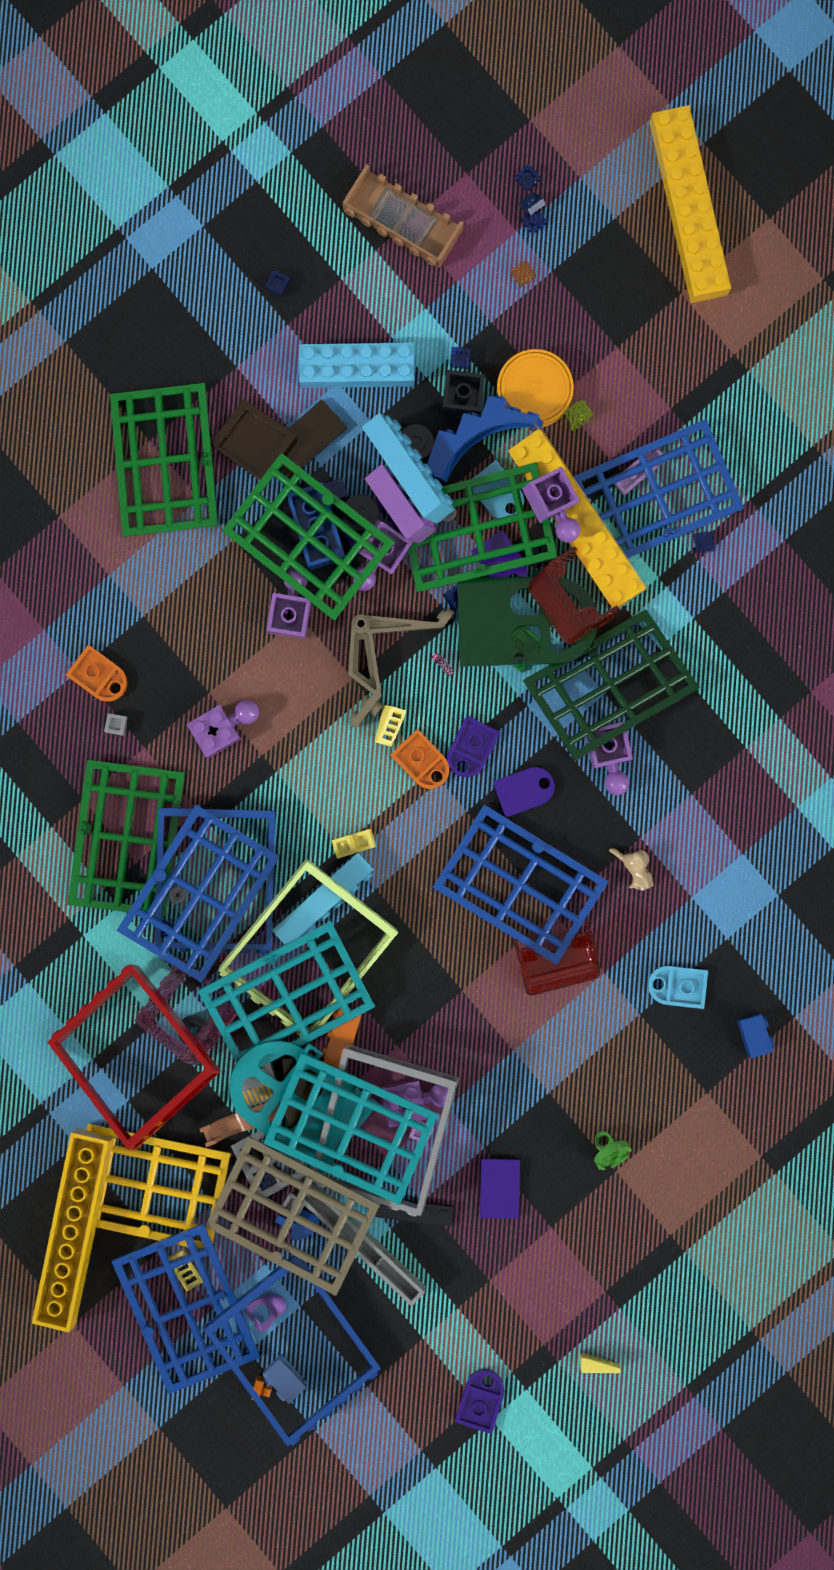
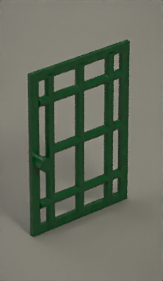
(611, 684)

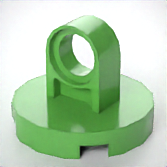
(612, 1153)

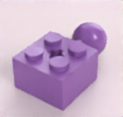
(552, 497)
(390, 560)
(283, 604)
(245, 713)
(616, 781)
(412, 1091)

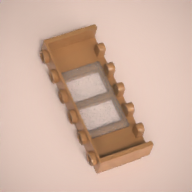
(402, 217)

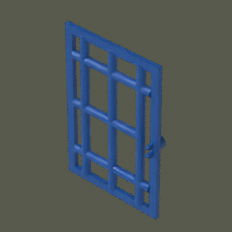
(668, 533)
(520, 884)
(198, 893)
(186, 1309)

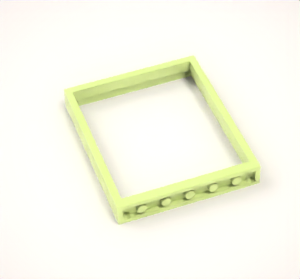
(259, 997)

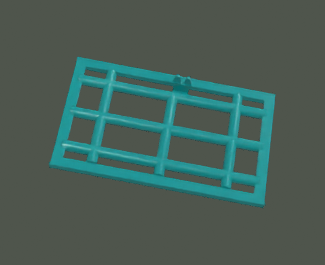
(287, 998)
(350, 1128)

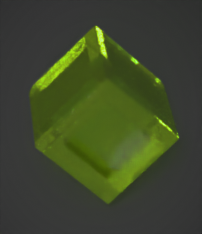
(578, 414)

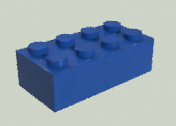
(327, 534)

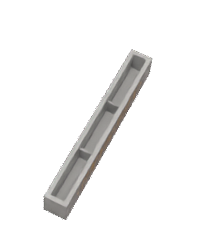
(370, 1251)

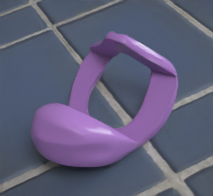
(276, 1306)

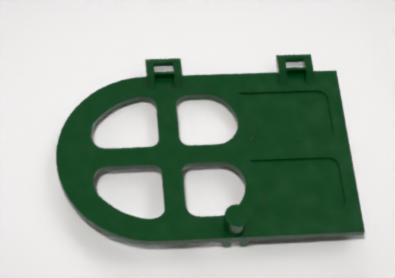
(488, 623)

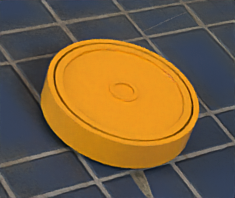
(537, 384)

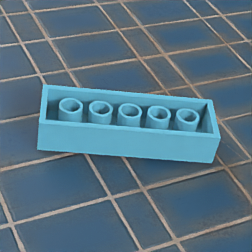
(356, 365)
(408, 468)

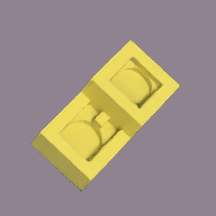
(354, 843)

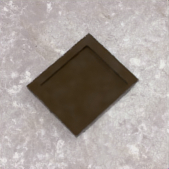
(252, 439)

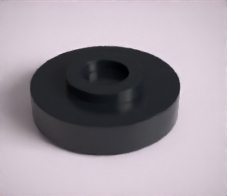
(421, 439)
(365, 507)

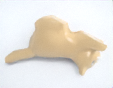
(636, 865)

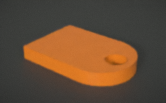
(97, 674)
(420, 759)

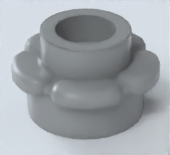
(172, 894)

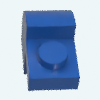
(298, 1231)

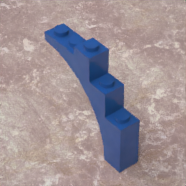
(496, 417)

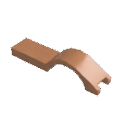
(231, 1125)

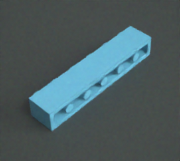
(322, 900)

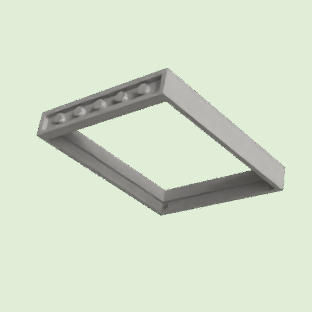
(407, 1069)

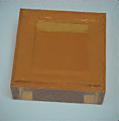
(523, 273)

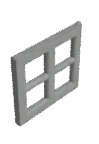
(250, 1170)

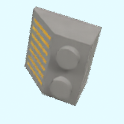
(255, 1091)

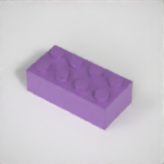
(399, 505)

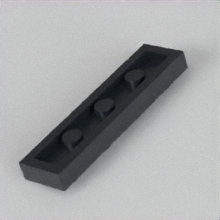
(433, 1214)

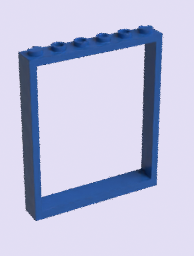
(255, 814)
(339, 1399)

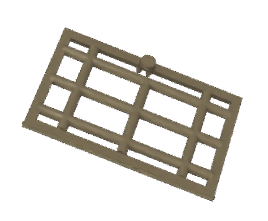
(305, 1188)

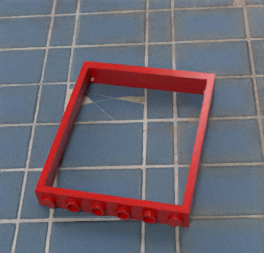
(172, 1107)

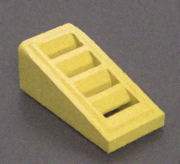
(386, 716)
(179, 1273)
(594, 1364)

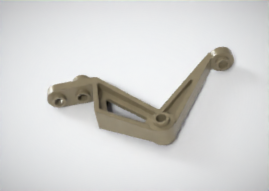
(372, 626)

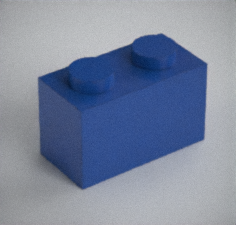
(755, 1035)

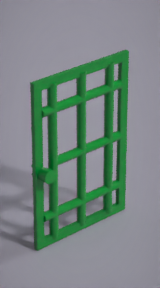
(135, 462)
(476, 528)
(308, 536)
(126, 838)

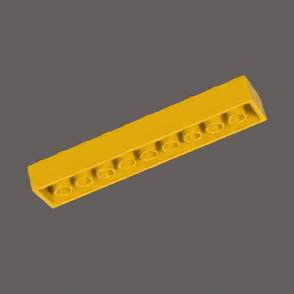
(690, 204)
(595, 543)
(73, 1230)

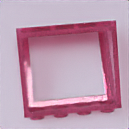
(208, 1033)

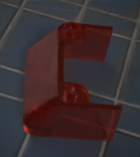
(558, 606)
(576, 965)

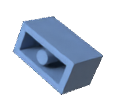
(284, 1379)

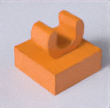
(261, 1388)

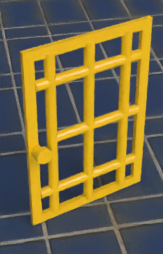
(149, 1187)

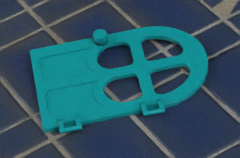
(248, 1066)

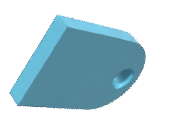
(495, 505)
(680, 986)

